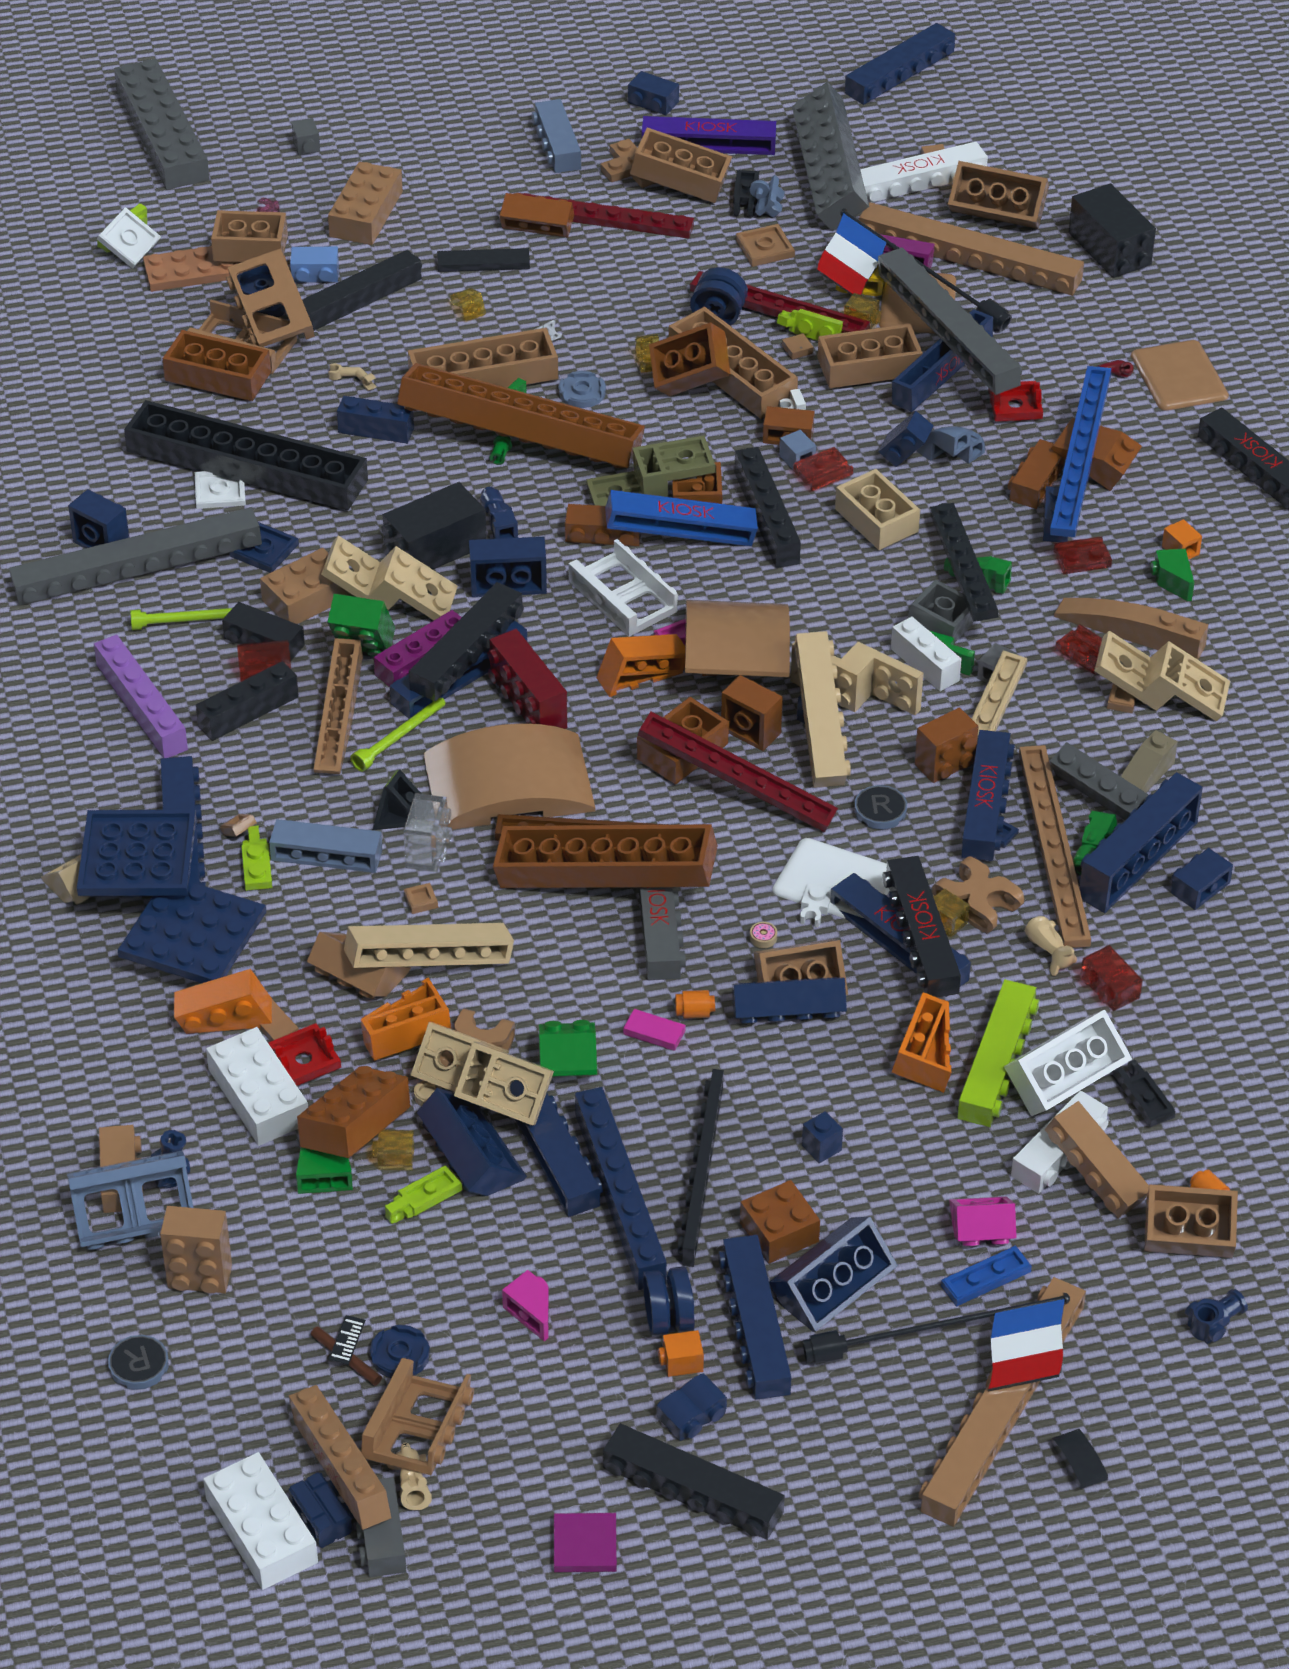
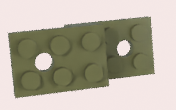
(654, 467)

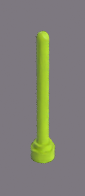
(141, 619)
(364, 758)

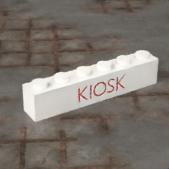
(918, 172)

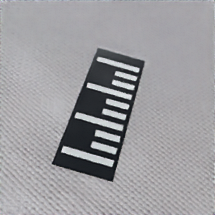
(347, 1339)

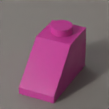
(529, 1302)

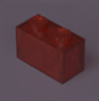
(1111, 978)

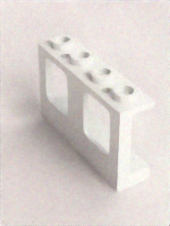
(614, 602)

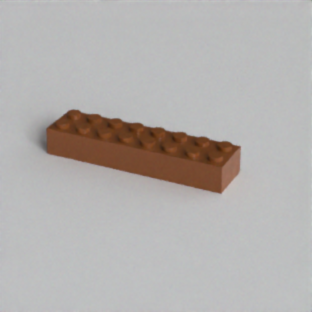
(605, 856)

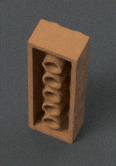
(495, 358)
(755, 376)

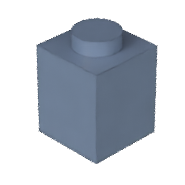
(796, 447)

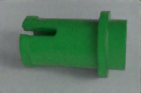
(502, 445)

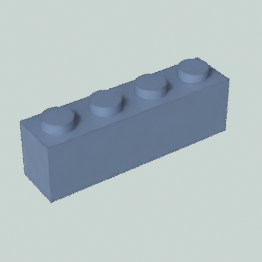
(557, 136)
(326, 846)

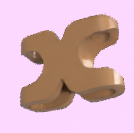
(982, 893)
(500, 1036)

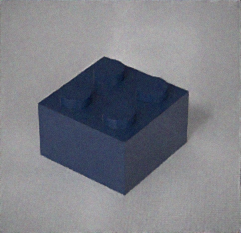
(97, 520)

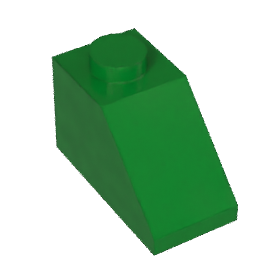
(1174, 572)

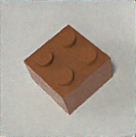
(752, 712)
(946, 745)
(780, 1220)

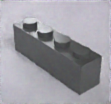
(1097, 781)

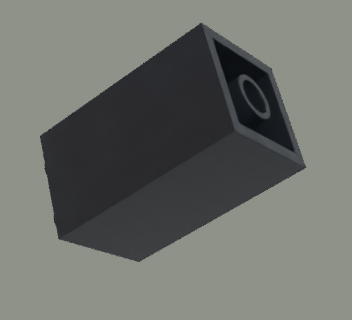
(1111, 230)
(436, 526)

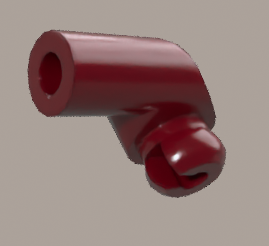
(1119, 368)

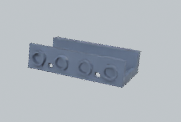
(128, 1181)

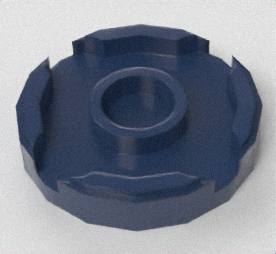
(399, 1343)

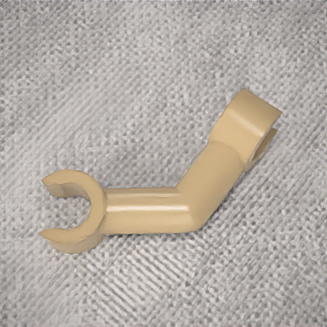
(337, 372)

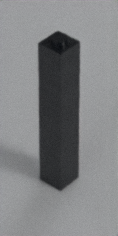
(363, 288)

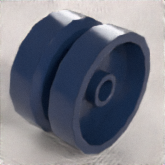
(257, 280)
(721, 293)
(673, 1301)

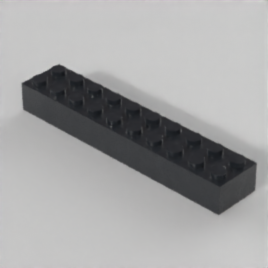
(246, 455)

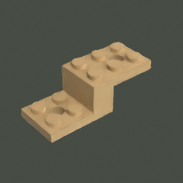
(391, 579)
(869, 673)
(1162, 676)
(482, 1073)

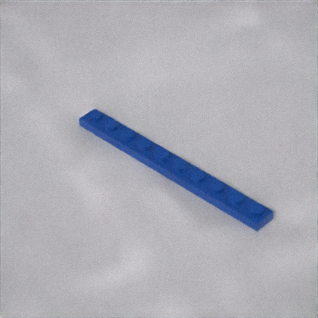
(1080, 452)

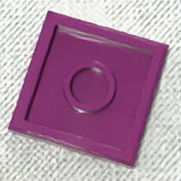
(585, 1542)

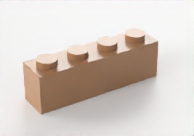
(1097, 1159)

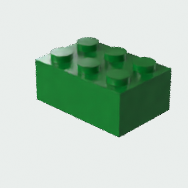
(363, 621)

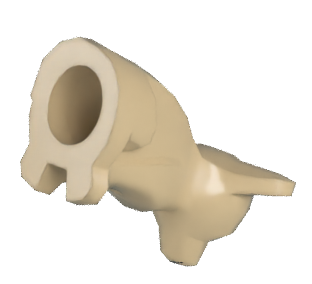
(1042, 932)
(414, 1491)

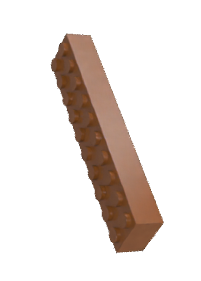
(520, 415)

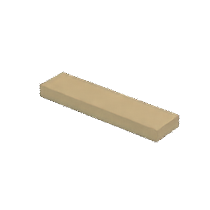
(999, 691)

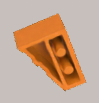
(639, 660)
(223, 1004)
(404, 1023)
(926, 1045)

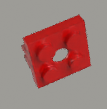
(1027, 394)
(313, 1042)

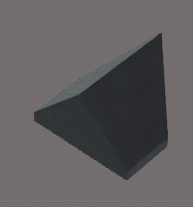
(395, 802)

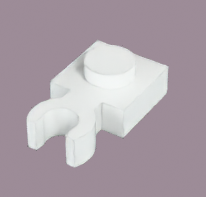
(814, 903)

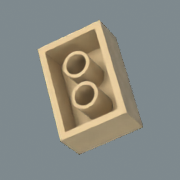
(877, 509)

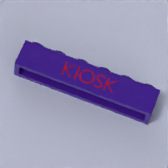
(721, 135)

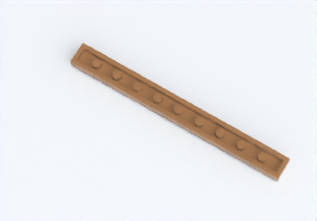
(1054, 847)

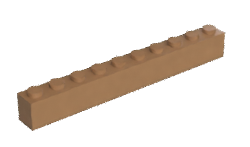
(979, 249)
(986, 1429)

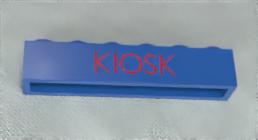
(681, 518)

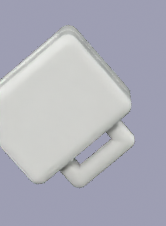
(826, 866)

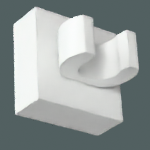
(795, 402)

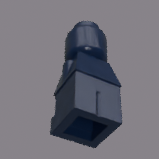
(500, 514)

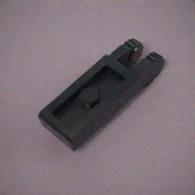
(742, 191)
(1144, 1094)

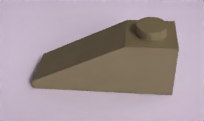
(1151, 761)

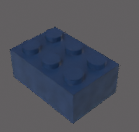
(509, 561)

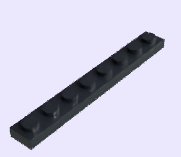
(963, 562)
(699, 1176)

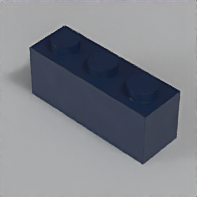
(375, 419)

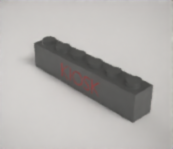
(660, 932)

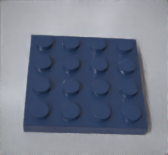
(136, 853)
(193, 933)

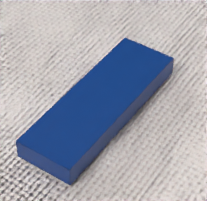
(986, 1276)

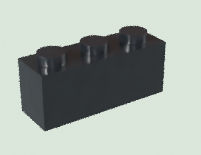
(250, 625)

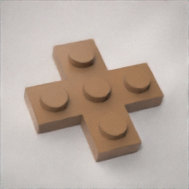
(622, 163)

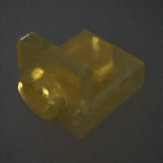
(470, 303)
(642, 351)

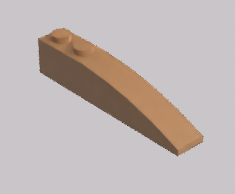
(1136, 623)
(338, 705)

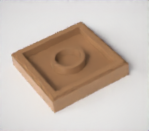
(765, 245)

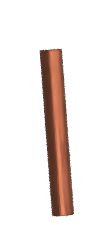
(355, 1363)

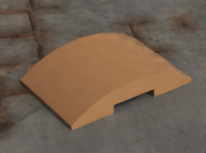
(737, 638)
(509, 773)

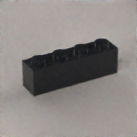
(247, 700)

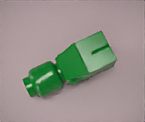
(995, 570)
(1100, 827)

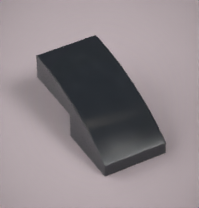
(1080, 1458)

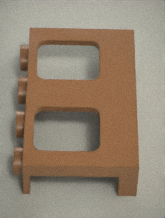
(282, 292)
(224, 313)
(395, 1417)

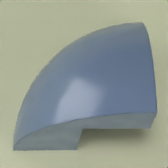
(955, 441)

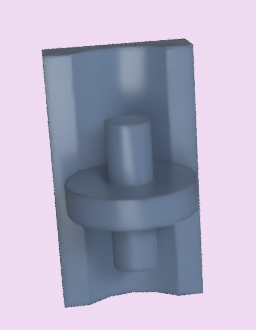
(767, 196)

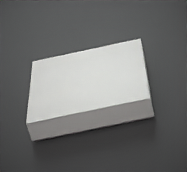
(129, 238)
(218, 491)

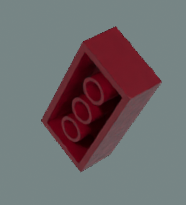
(527, 681)

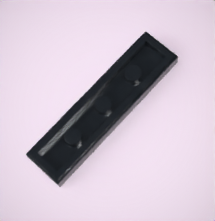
(483, 260)

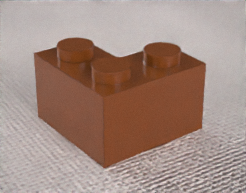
(703, 488)

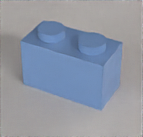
(315, 264)

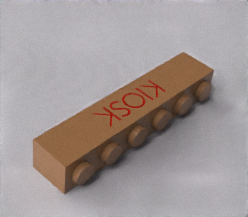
(340, 1457)

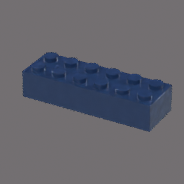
(1139, 842)

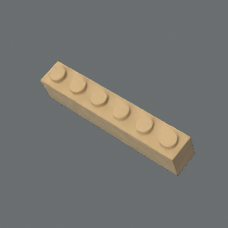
(820, 709)
(428, 945)

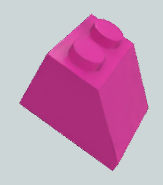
(983, 1220)

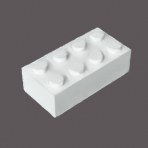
(1067, 1062)
(256, 1085)
(260, 1520)

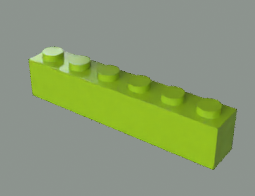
(998, 1047)

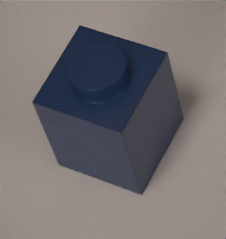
(822, 1137)

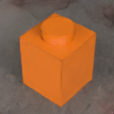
(1182, 536)
(682, 1353)

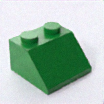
(568, 1047)

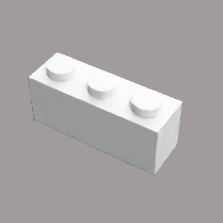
(926, 653)

